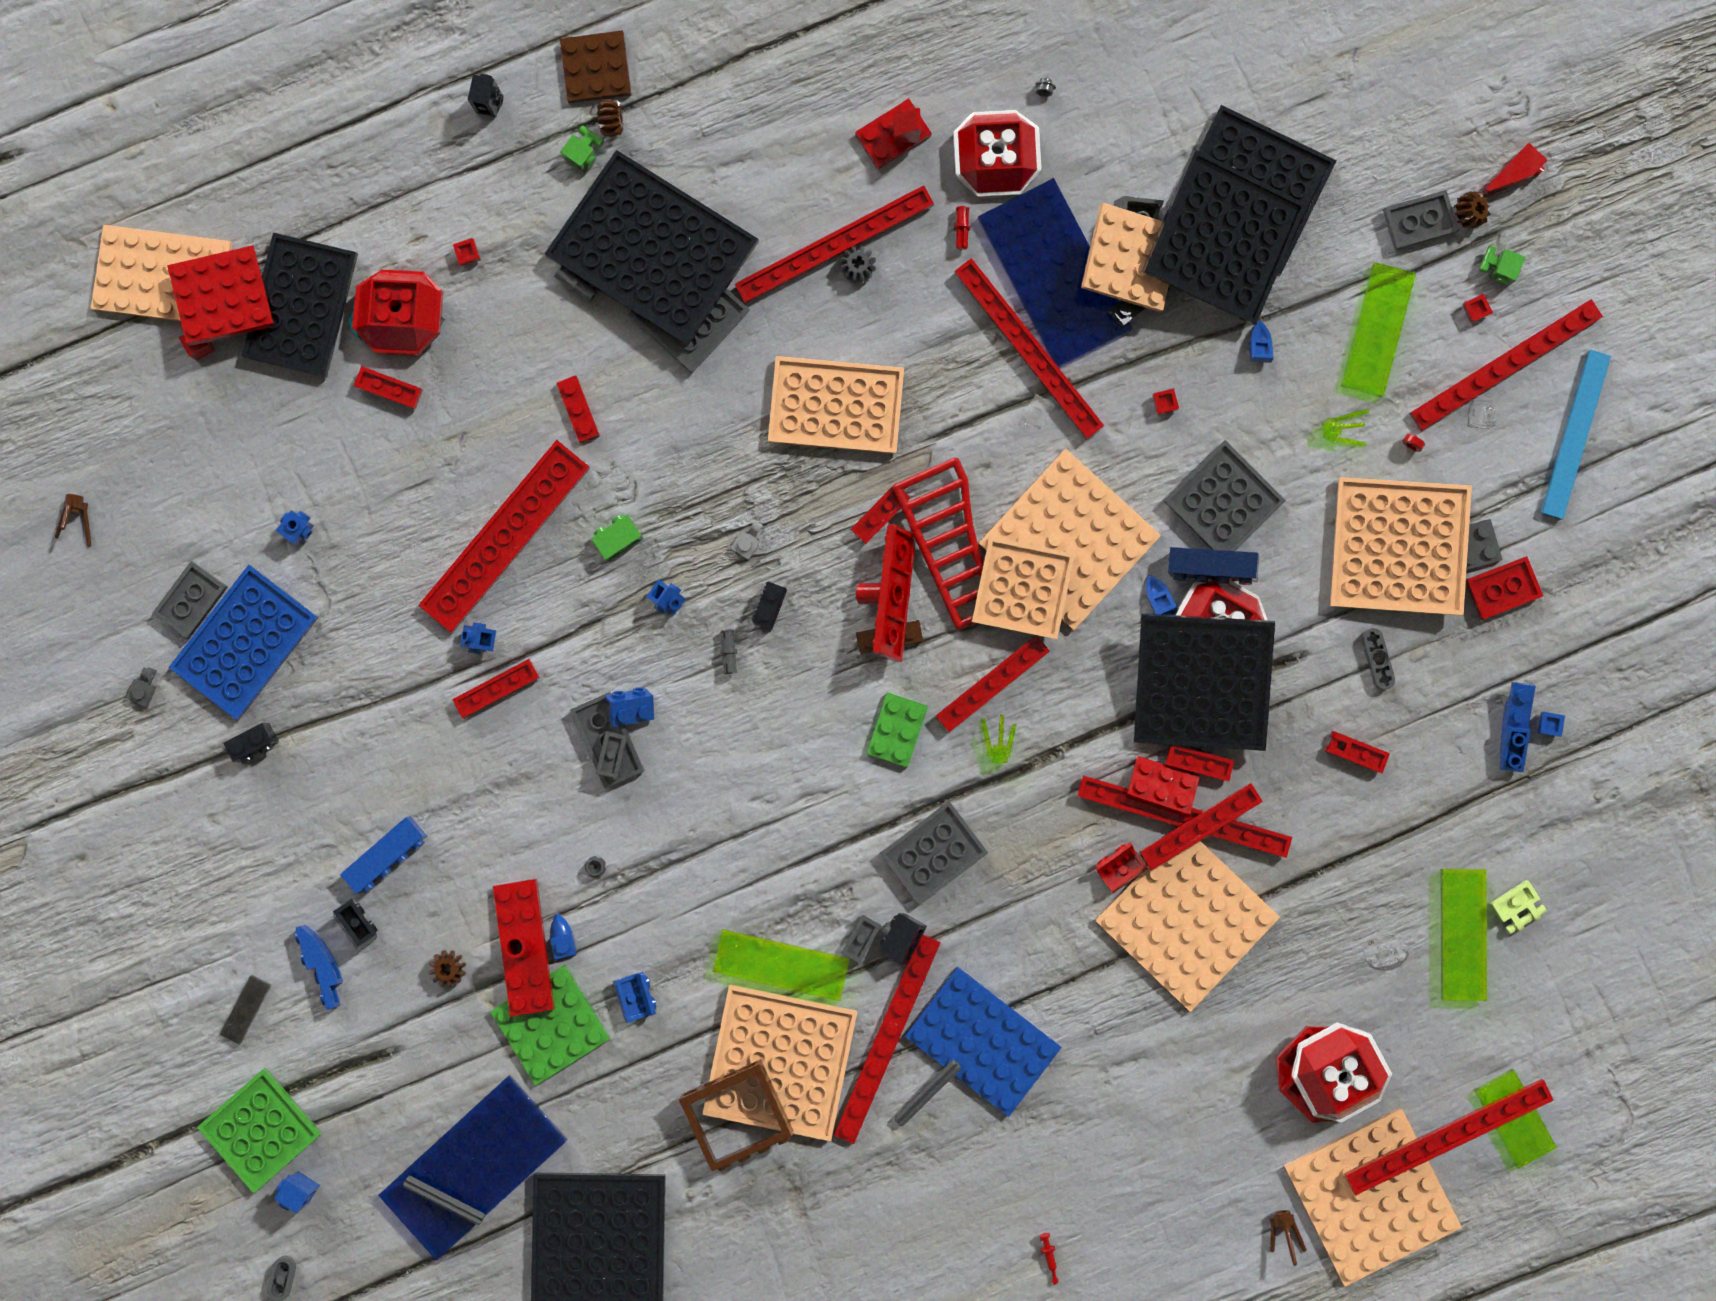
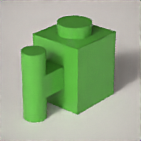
(579, 151)
(1505, 266)

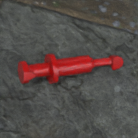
(1048, 1251)

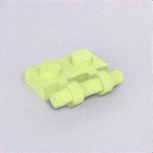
(1515, 901)

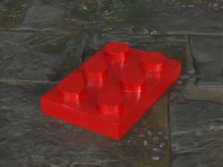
(879, 143)
(1504, 588)
(1162, 786)

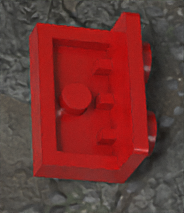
(1120, 867)

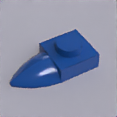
(1261, 344)
(1159, 596)
(562, 938)

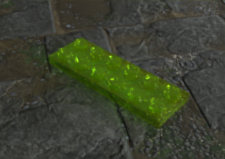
(1378, 329)
(1463, 934)
(781, 964)

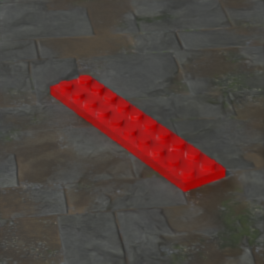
(504, 536)

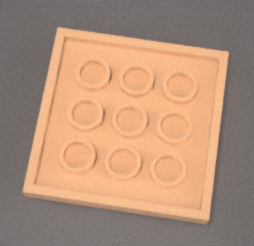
(1118, 256)
(1023, 587)

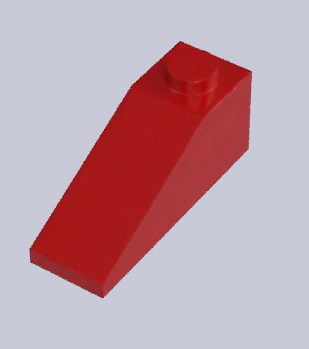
(1522, 167)

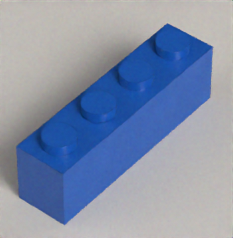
(383, 855)

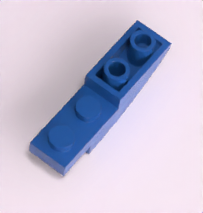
(1515, 726)
(318, 956)

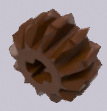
(610, 118)
(1472, 210)
(439, 968)

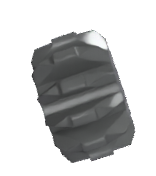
(865, 267)

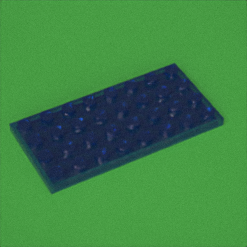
(1046, 266)
(476, 1164)

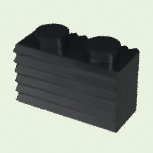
(769, 605)

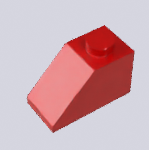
(906, 127)

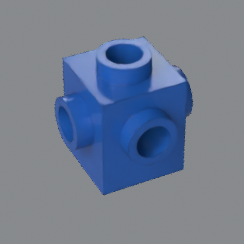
(295, 527)
(666, 597)
(478, 638)

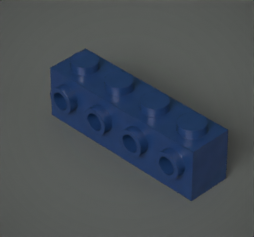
(1213, 565)

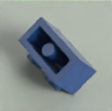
(295, 1192)

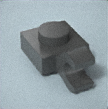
(141, 690)

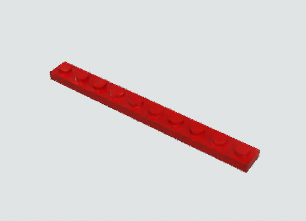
(834, 244)
(1029, 348)
(1506, 365)
(1233, 831)
(886, 1039)
(1448, 1136)

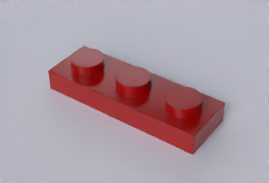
(388, 387)
(578, 409)
(877, 516)
(1199, 762)

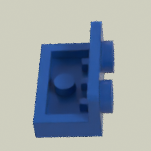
(630, 706)
(635, 996)

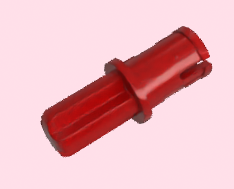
(962, 227)

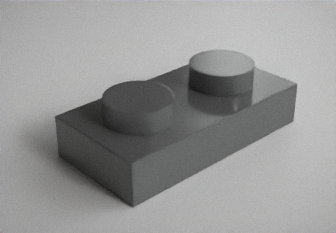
(611, 754)
(861, 938)

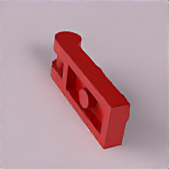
(1358, 752)

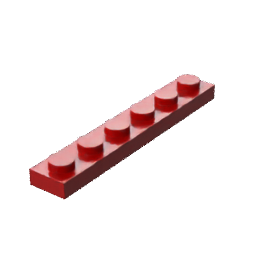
(992, 683)
(1200, 826)

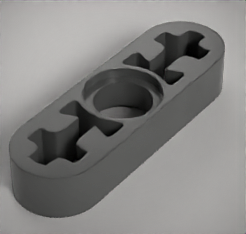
(1369, 655)

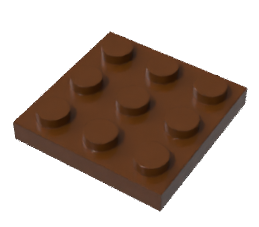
(595, 66)

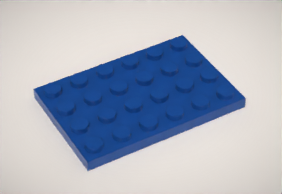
(243, 642)
(990, 1040)

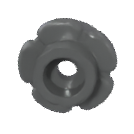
(1045, 87)
(589, 866)

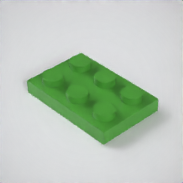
(897, 729)

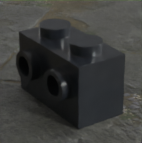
(485, 95)
(247, 744)
(354, 924)
(902, 938)

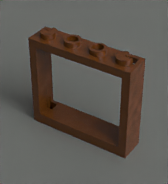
(723, 1082)

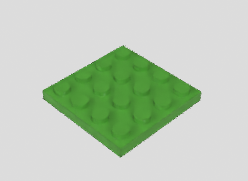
(554, 1037)
(259, 1130)

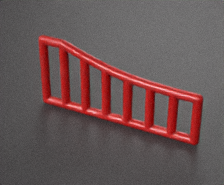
(924, 546)

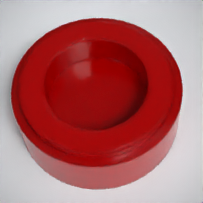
(1413, 442)

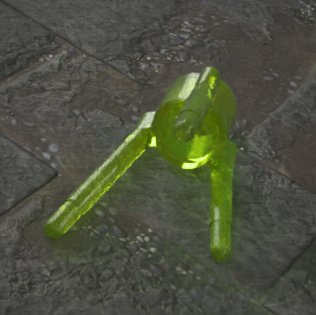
(1333, 428)
(999, 753)

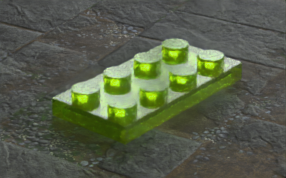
(1525, 1136)

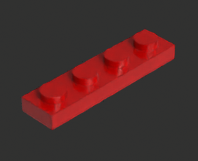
(496, 688)

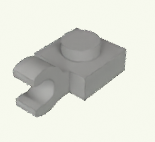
(746, 542)

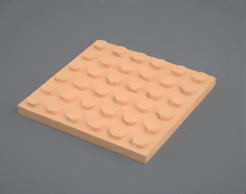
(1082, 516)
(1400, 546)
(1188, 922)
(802, 1051)
(1382, 1222)

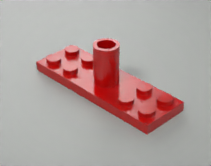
(891, 594)
(528, 971)

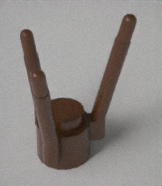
(73, 505)
(1284, 1220)

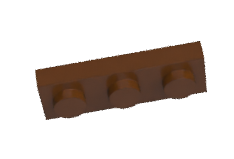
(912, 635)

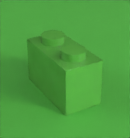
(616, 537)

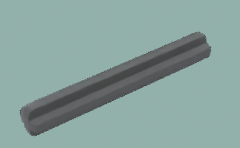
(927, 1092)
(443, 1200)

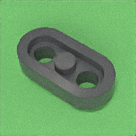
(281, 1277)

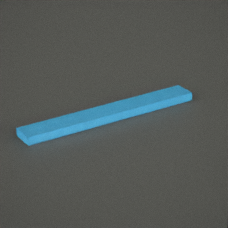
(1575, 434)

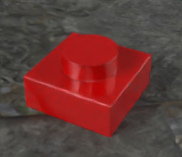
(466, 252)
(1477, 308)
(1165, 401)

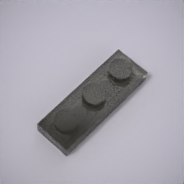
(245, 1009)

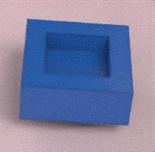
(1551, 724)

